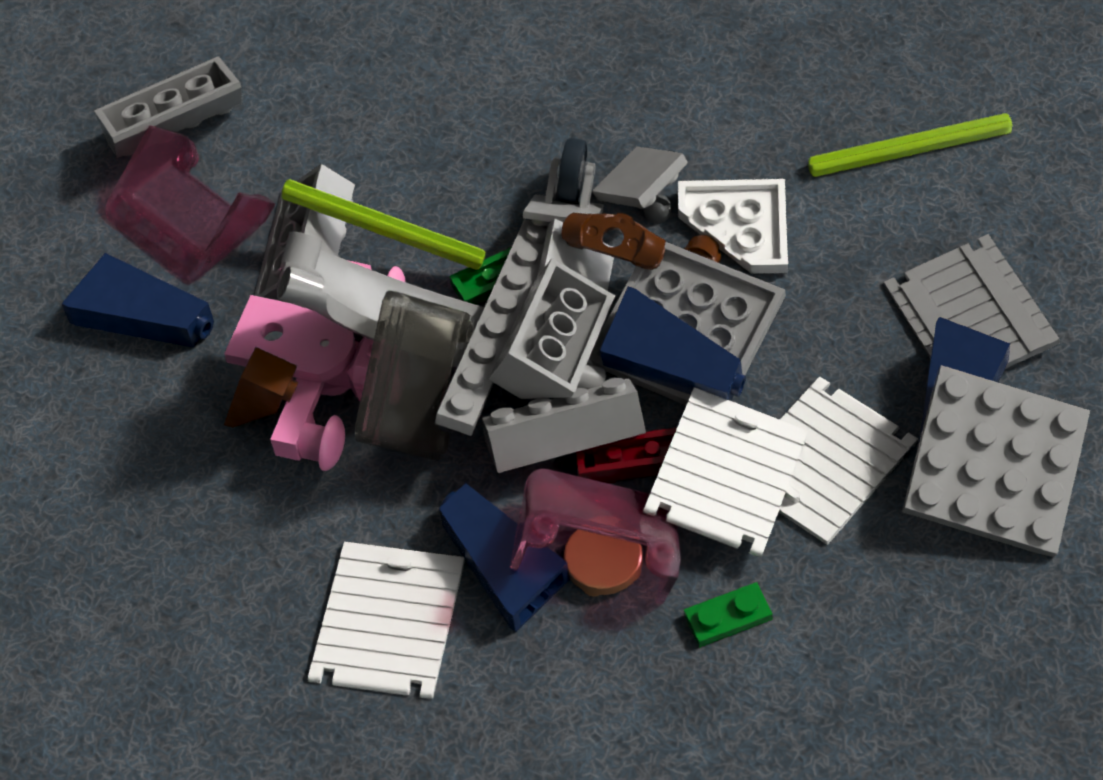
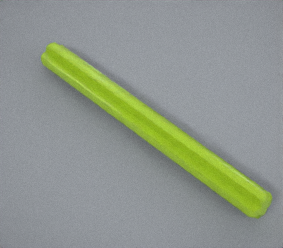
(910, 144)
(383, 224)

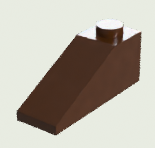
(261, 388)

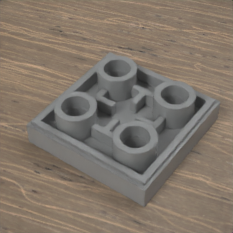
(640, 177)
(586, 262)

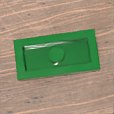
(476, 285)
(728, 614)

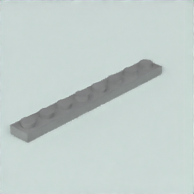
(470, 382)

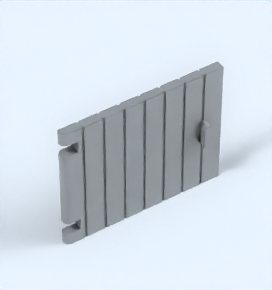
(976, 292)

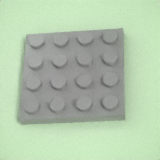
(709, 297)
(996, 461)

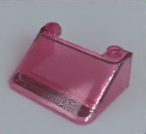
(177, 213)
(599, 508)

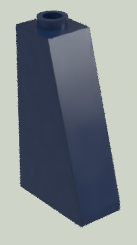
(137, 304)
(667, 351)
(966, 352)
(487, 543)

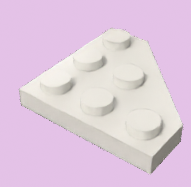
(742, 218)

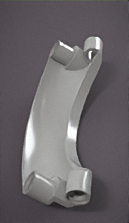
(354, 294)

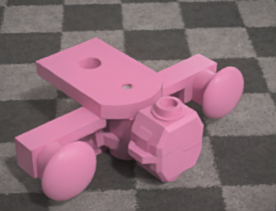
(326, 364)

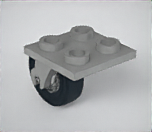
(570, 174)

